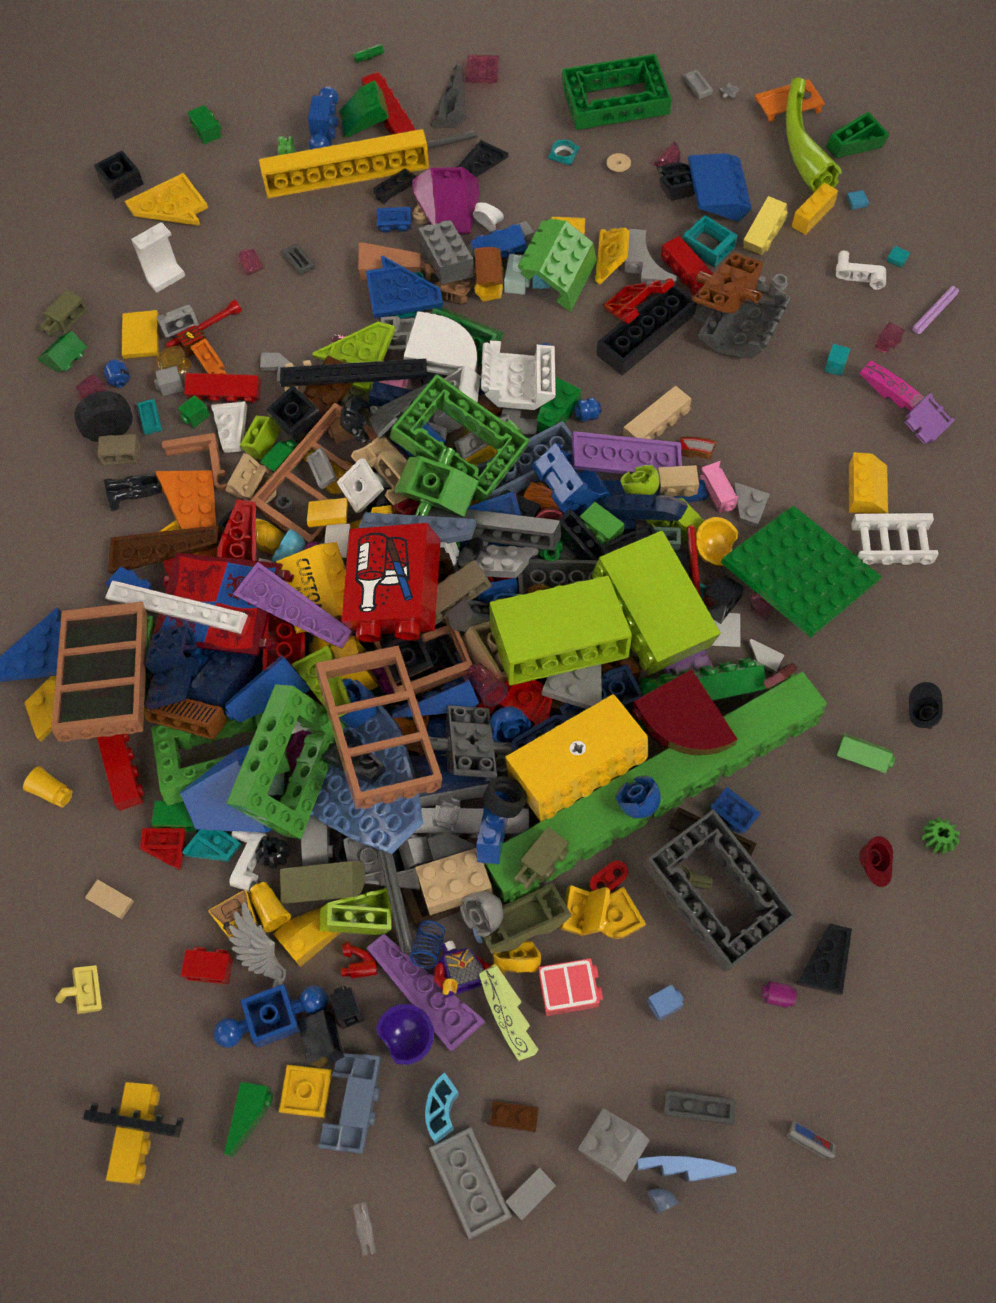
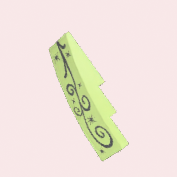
(505, 1009)

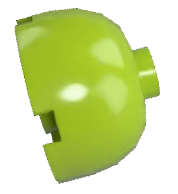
(643, 481)

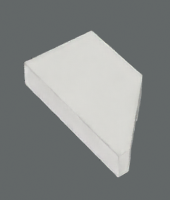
(768, 657)

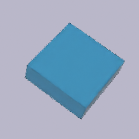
(857, 199)

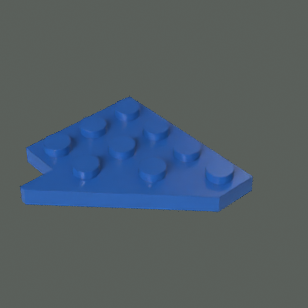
(400, 291)
(35, 652)

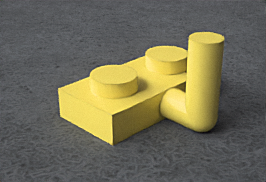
(85, 990)

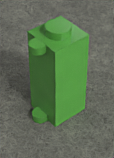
(865, 753)

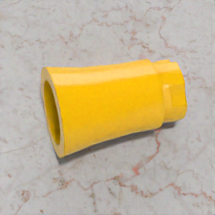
(47, 787)
(268, 907)

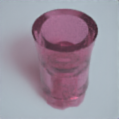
(489, 688)

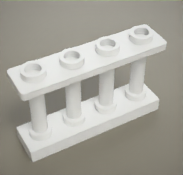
(902, 523)

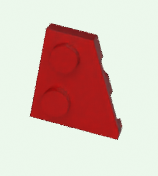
(164, 844)

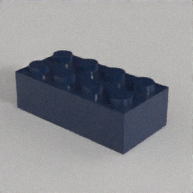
(224, 677)

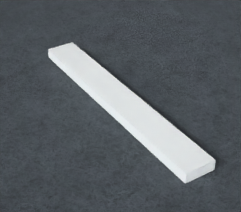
(178, 607)

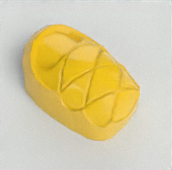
(267, 537)
(523, 959)

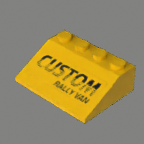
(319, 577)

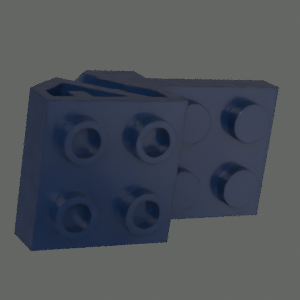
(170, 666)

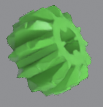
(944, 843)

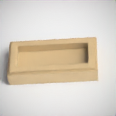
(109, 899)

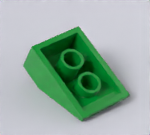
(364, 109)

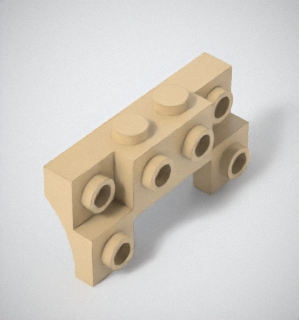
(387, 461)

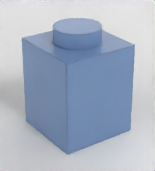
(665, 1002)

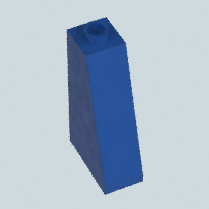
(255, 695)

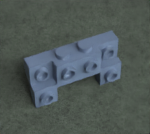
(357, 1106)

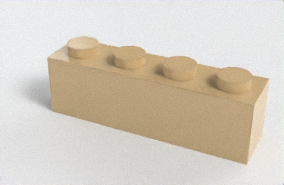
(659, 415)

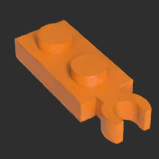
(208, 357)

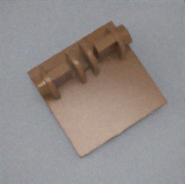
(457, 290)

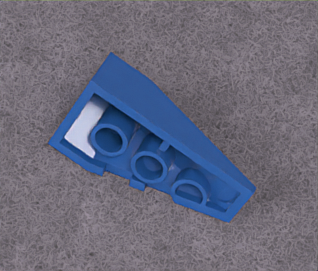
(454, 693)

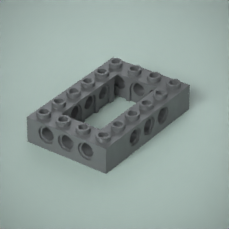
(744, 873)

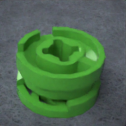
(286, 145)

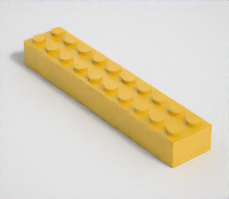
(344, 163)

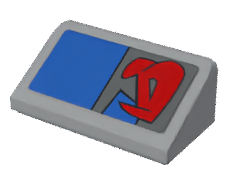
(811, 1141)

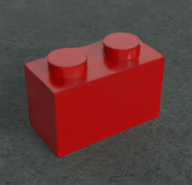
(207, 966)

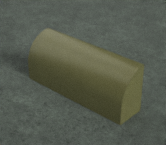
(322, 881)

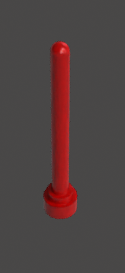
(232, 308)
(693, 558)

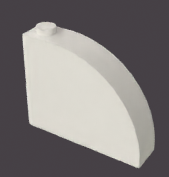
(442, 343)

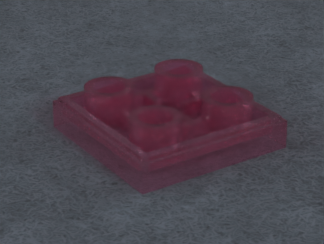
(482, 68)

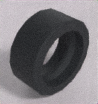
(500, 807)

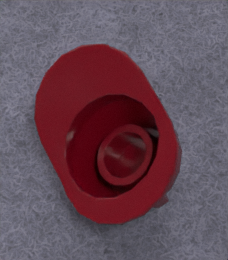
(877, 860)

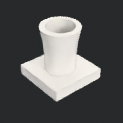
(361, 485)

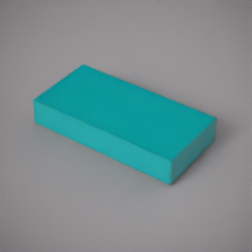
(149, 416)

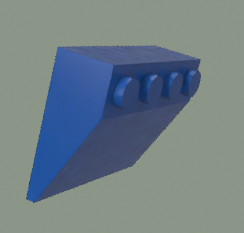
(720, 185)

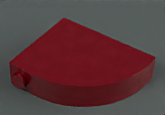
(685, 717)

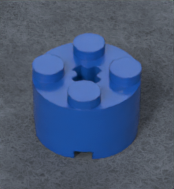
(357, 692)

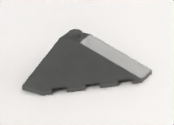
(386, 416)

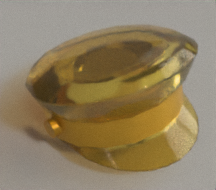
(173, 357)

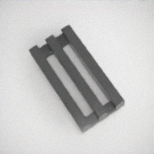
(305, 268)

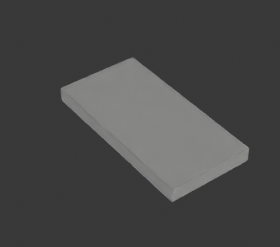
(470, 1183)

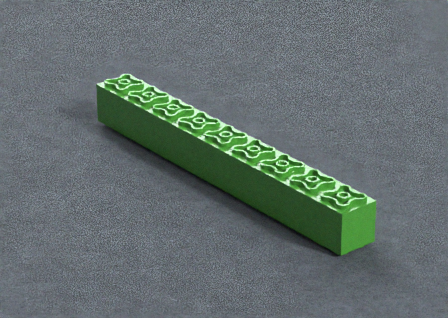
(598, 820)

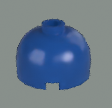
(508, 724)
(640, 797)

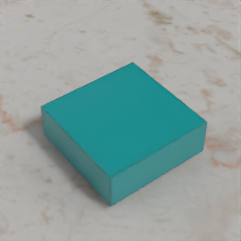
(898, 256)

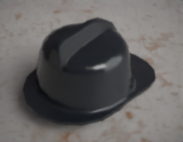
(925, 705)

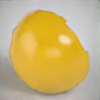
(715, 540)

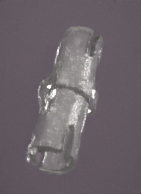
(364, 1229)

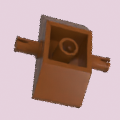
(730, 284)

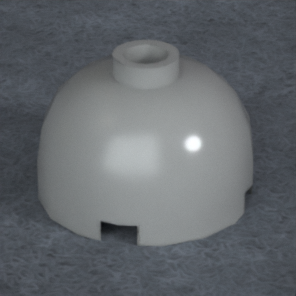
(482, 912)

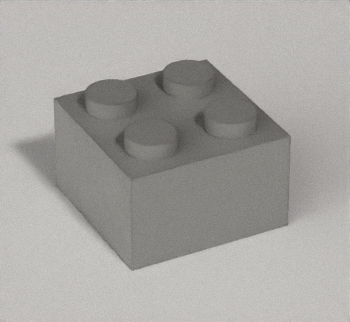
(613, 1144)

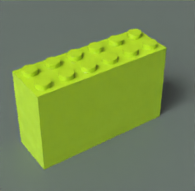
(658, 602)
(559, 630)

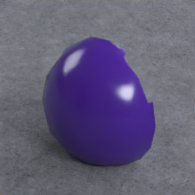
(406, 1033)

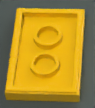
(140, 334)

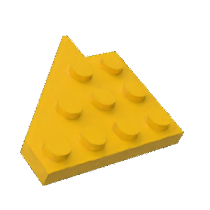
(169, 201)

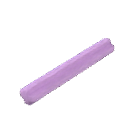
(935, 310)

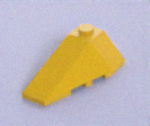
(303, 936)

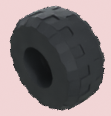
(103, 415)

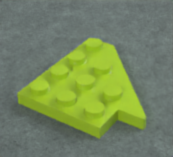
(362, 346)

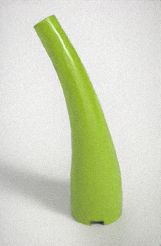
(808, 156)

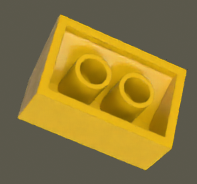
(867, 484)

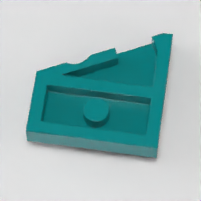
(212, 846)

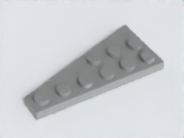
(575, 687)

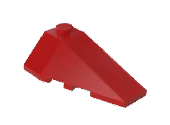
(240, 533)

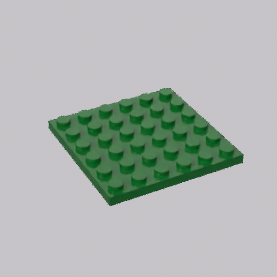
(801, 571)

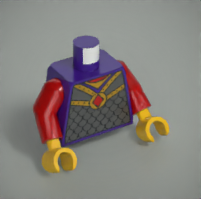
(459, 970)

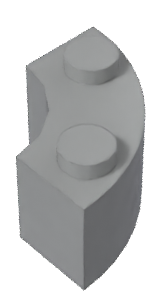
(316, 843)

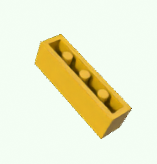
(130, 1145)

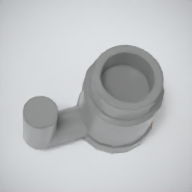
(778, 284)

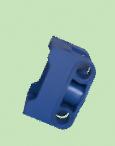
(568, 486)

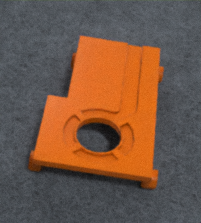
(775, 100)

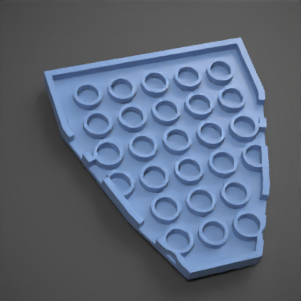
(383, 824)

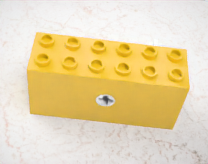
(578, 757)

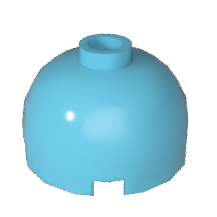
(290, 545)

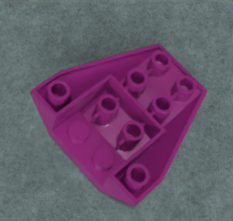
(447, 196)

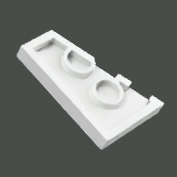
(230, 424)

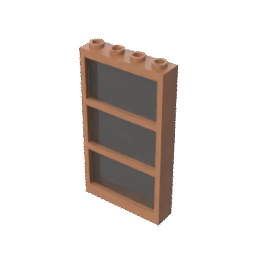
(100, 672)

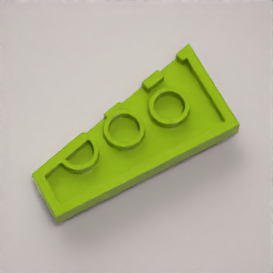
(307, 670)

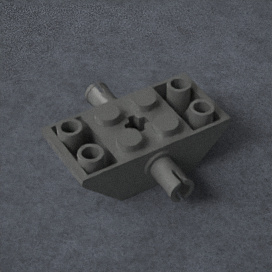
(470, 742)

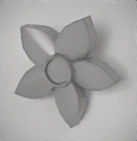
(729, 91)

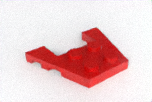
(624, 301)
(528, 698)

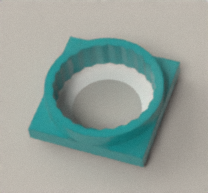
(564, 145)

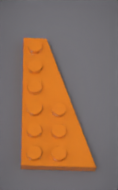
(190, 499)

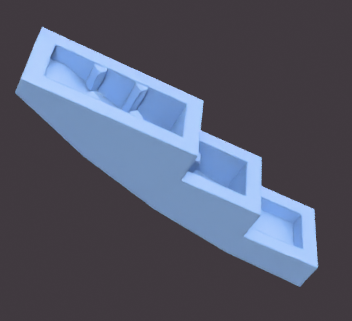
(694, 1168)

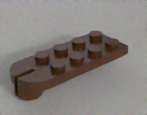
(326, 395)

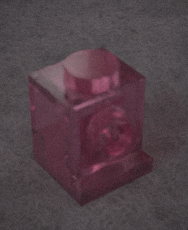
(889, 337)

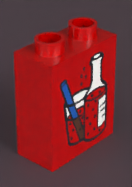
(391, 581)

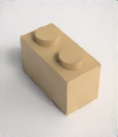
(678, 481)

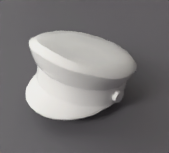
(487, 215)

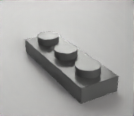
(699, 1107)

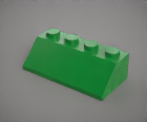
(479, 332)

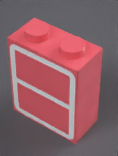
(569, 987)

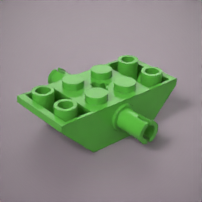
(451, 487)

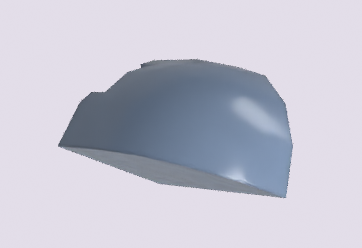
(662, 1199)

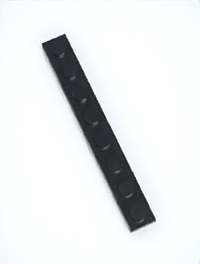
(353, 372)

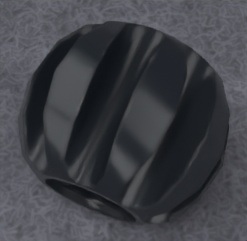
(275, 858)

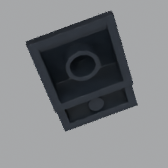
(414, 654)

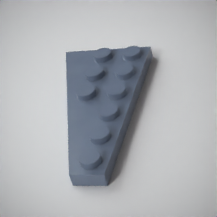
(447, 528)

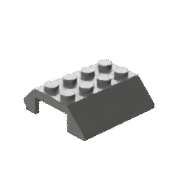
(747, 329)

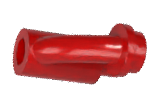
(366, 968)

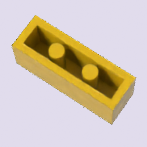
(814, 208)

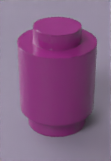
(778, 994)

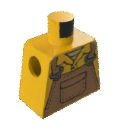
(224, 911)

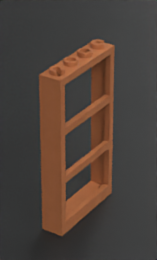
(291, 462)
(364, 662)
(441, 677)

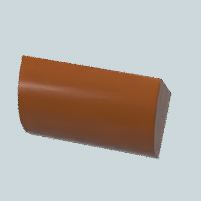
(488, 266)

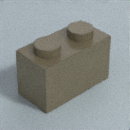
(118, 449)

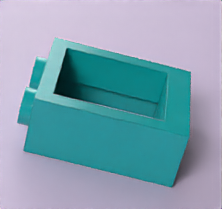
(726, 237)

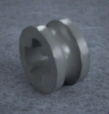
(288, 506)

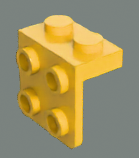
(586, 910)

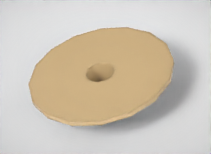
(618, 162)

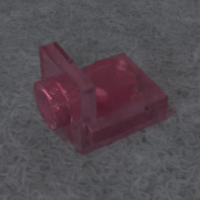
(250, 261)

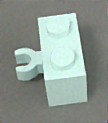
(514, 281)

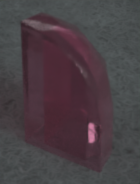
(669, 155)

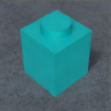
(837, 359)

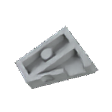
(750, 504)

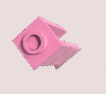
(719, 487)

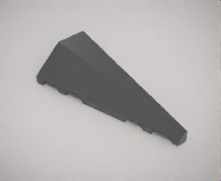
(452, 102)

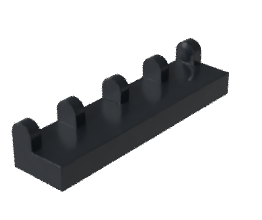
(133, 1123)

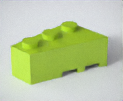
(358, 914)

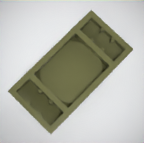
(528, 916)

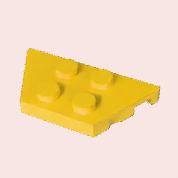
(611, 252)
(40, 708)

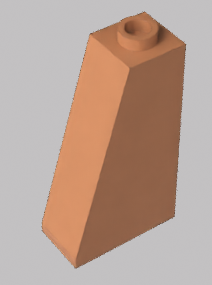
(371, 255)

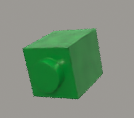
(193, 412)

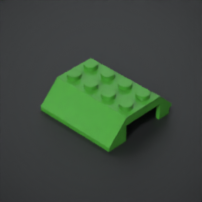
(560, 258)

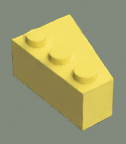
(766, 226)

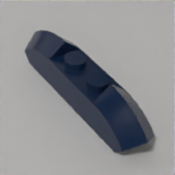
(644, 507)

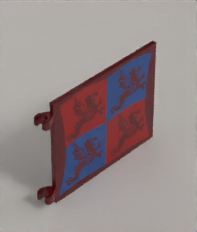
(214, 583)

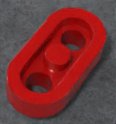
(607, 877)

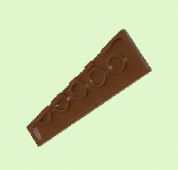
(155, 547)

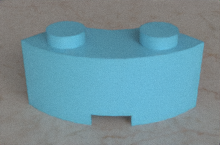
(439, 1106)

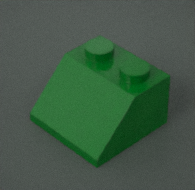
(63, 352)

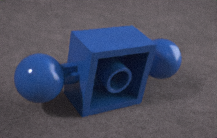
(322, 118)
(257, 1009)

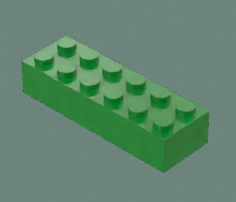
(719, 681)

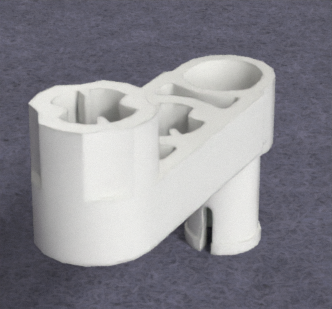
(860, 272)
(242, 874)

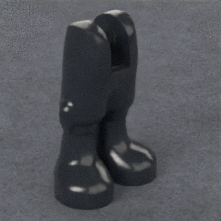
(138, 487)

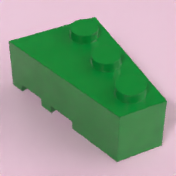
(857, 137)
(560, 407)

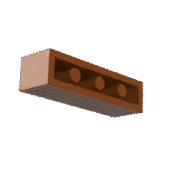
(189, 717)

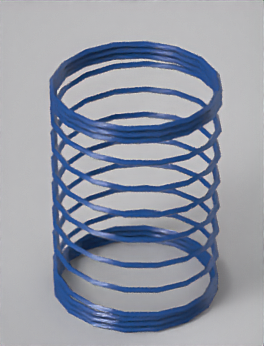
(430, 937)

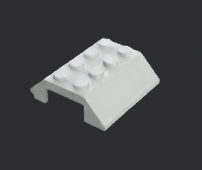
(516, 378)

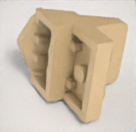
(248, 479)

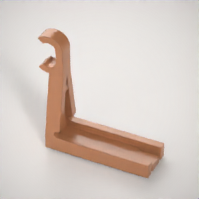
(195, 444)

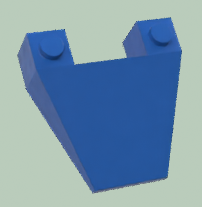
(209, 794)

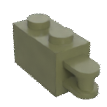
(63, 313)
(542, 858)

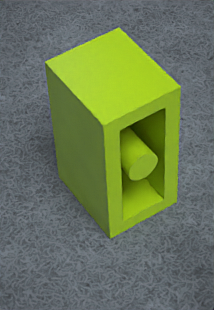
(260, 437)

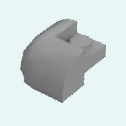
(402, 332)

